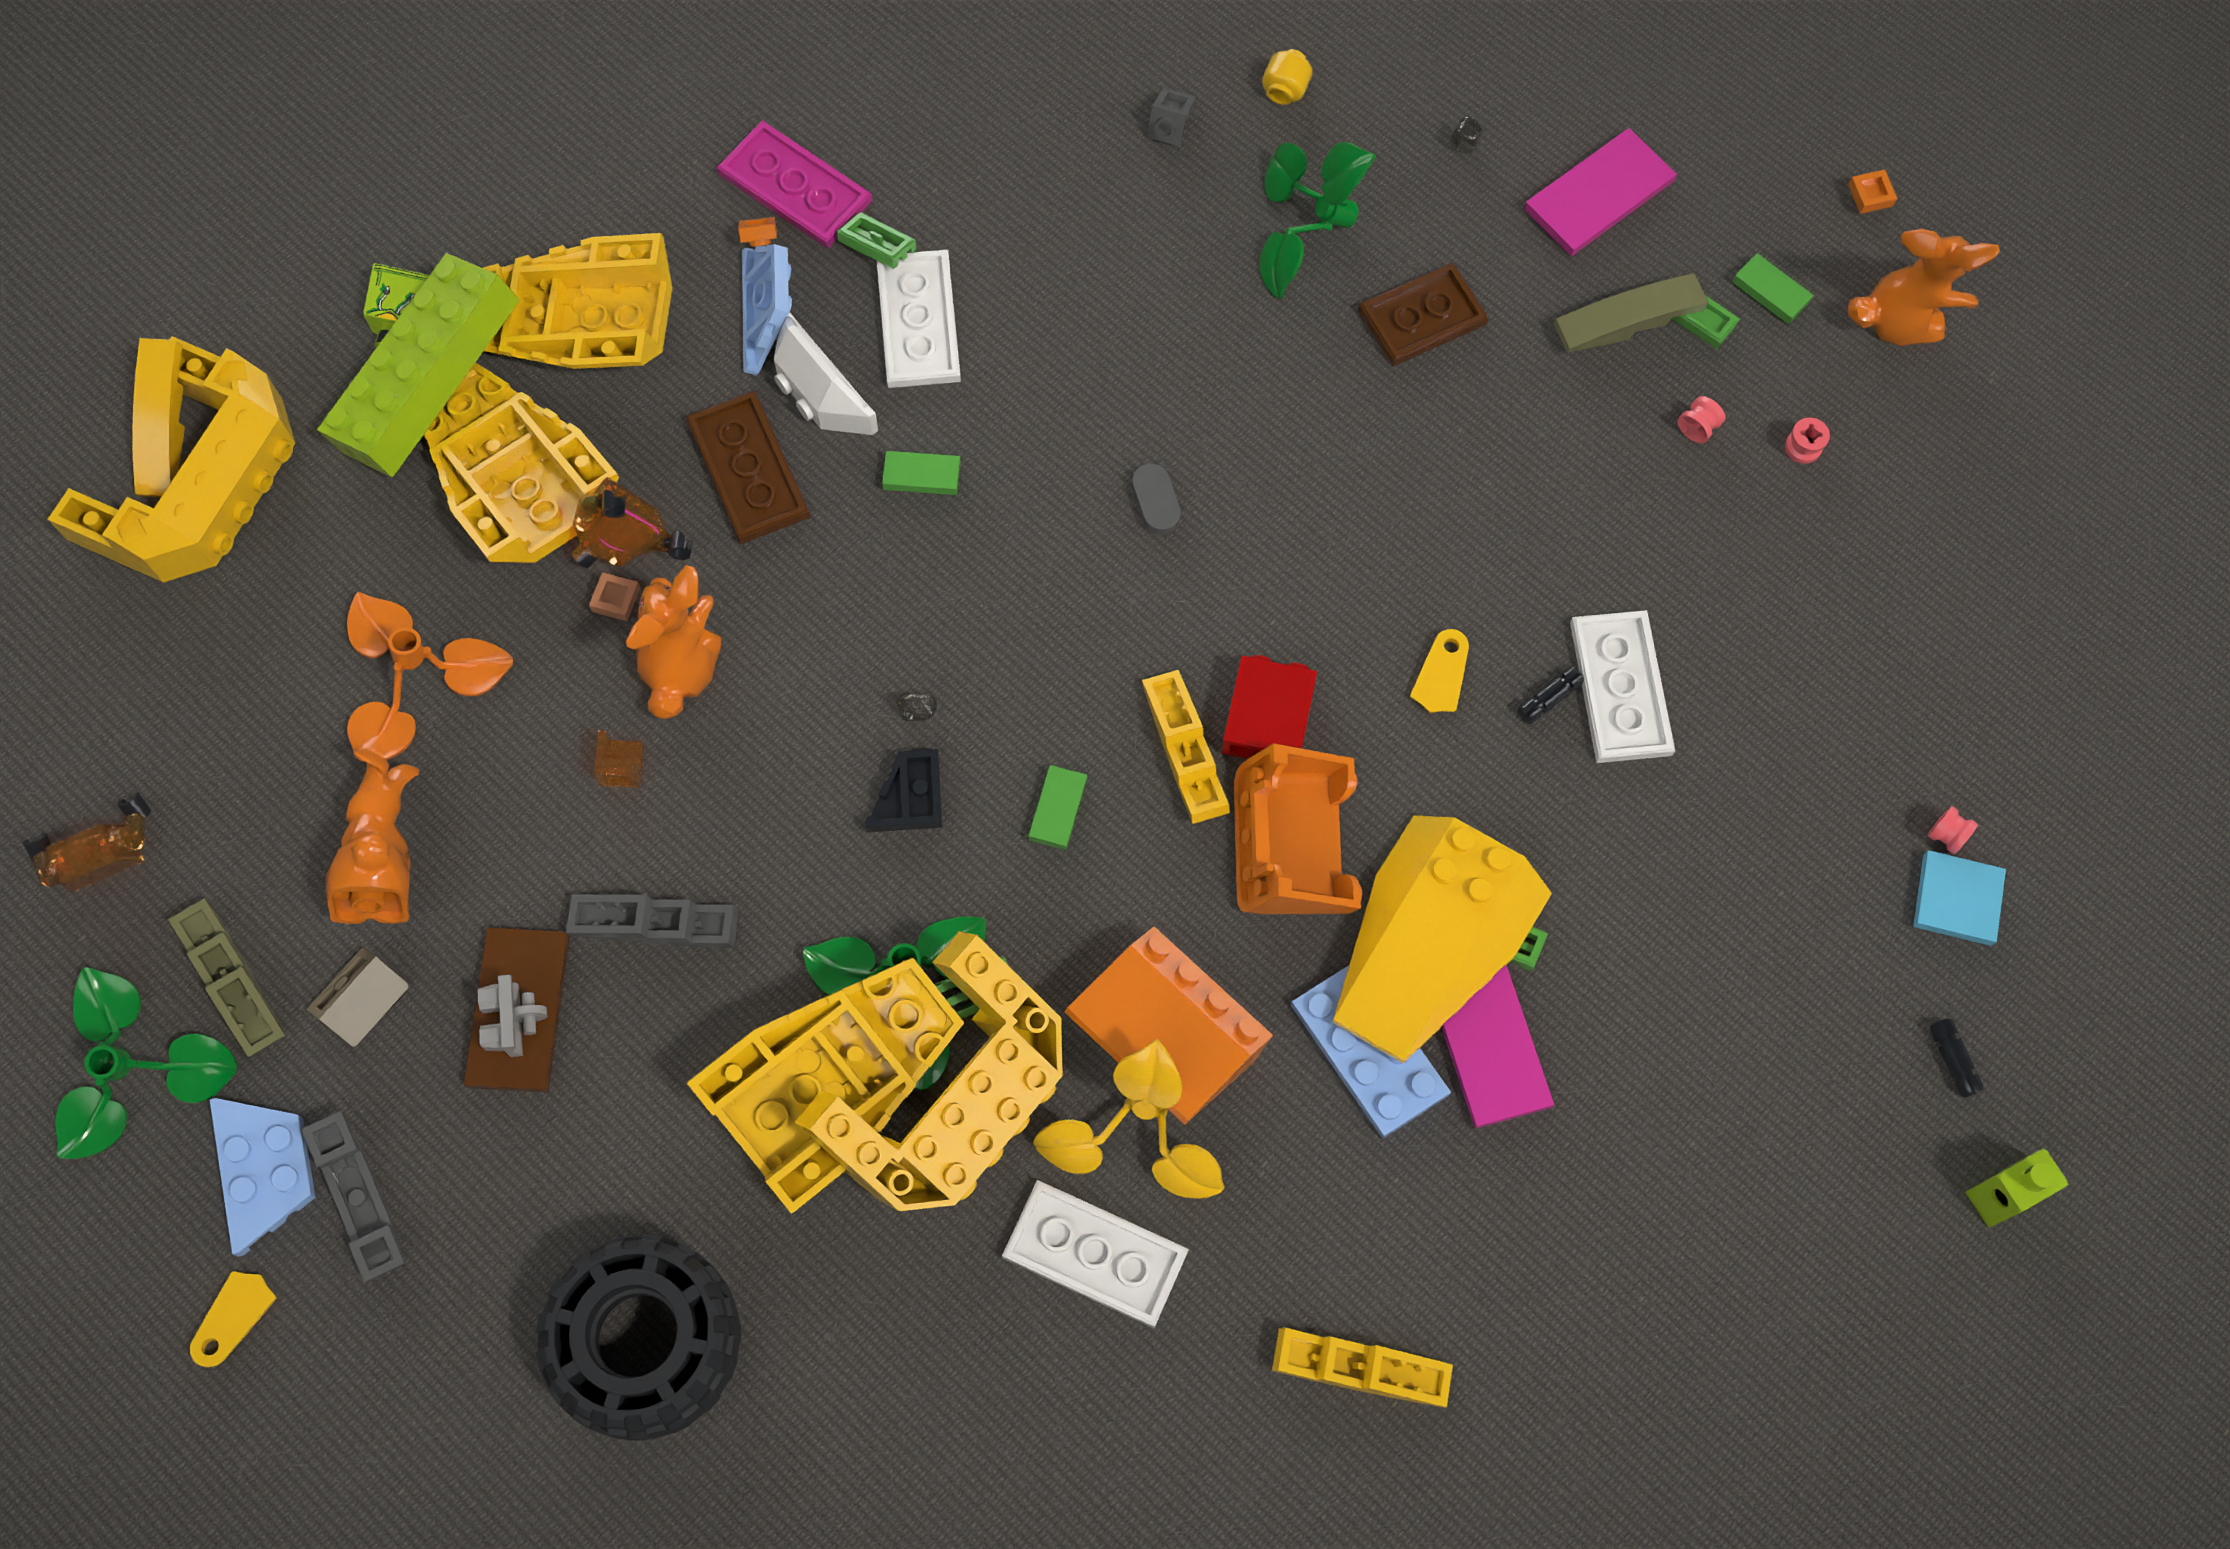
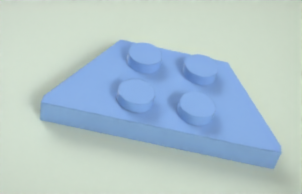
(764, 301)
(261, 1168)

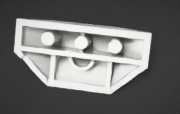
(818, 385)

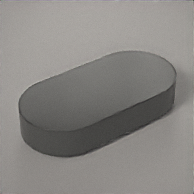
(1156, 499)

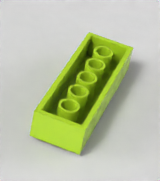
(419, 364)

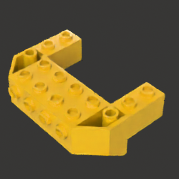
(212, 489)
(977, 1110)

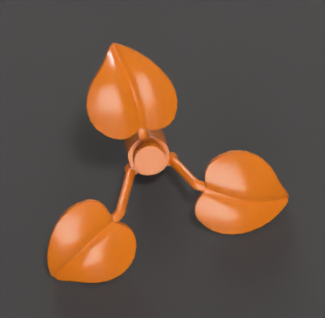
(383, 625)

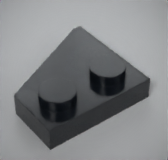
(910, 794)

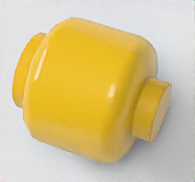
(1287, 77)

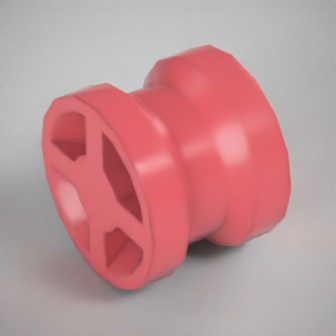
(1701, 419)
(1799, 447)
(1952, 830)

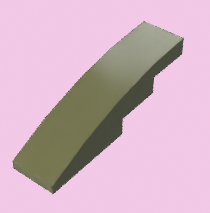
(1631, 311)
(227, 977)

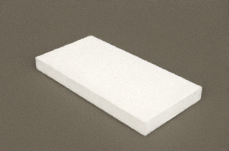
(919, 320)
(1622, 686)
(1095, 1253)

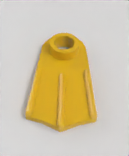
(1442, 674)
(231, 1317)

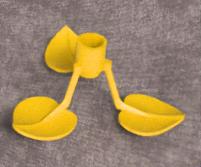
(1151, 1086)

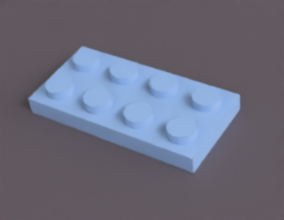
(1381, 1085)

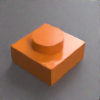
(1872, 191)
(758, 231)

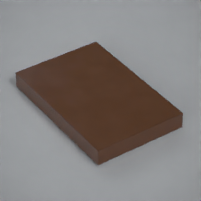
(1423, 314)

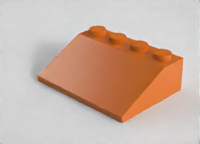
(1166, 997)

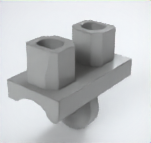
(506, 999)

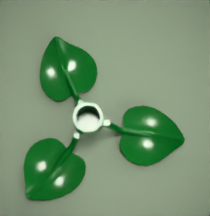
(1341, 171)
(851, 960)
(101, 1006)

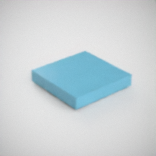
(1959, 898)

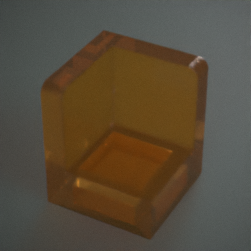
(618, 761)

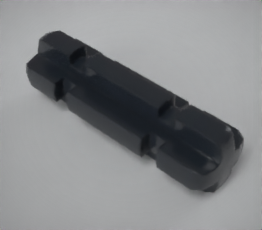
(1550, 694)
(1956, 1057)

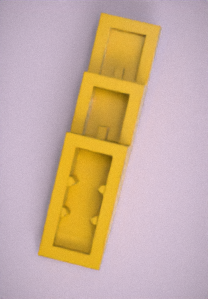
(156, 416)
(1185, 746)
(1362, 1367)

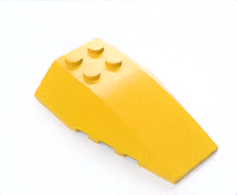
(588, 303)
(511, 468)
(1435, 932)
(856, 1043)

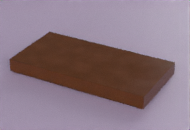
(747, 467)
(538, 965)

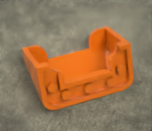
(1292, 833)

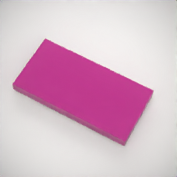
(794, 183)
(1600, 192)
(1496, 1055)

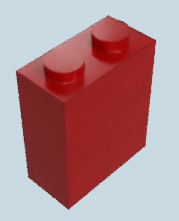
(1268, 706)

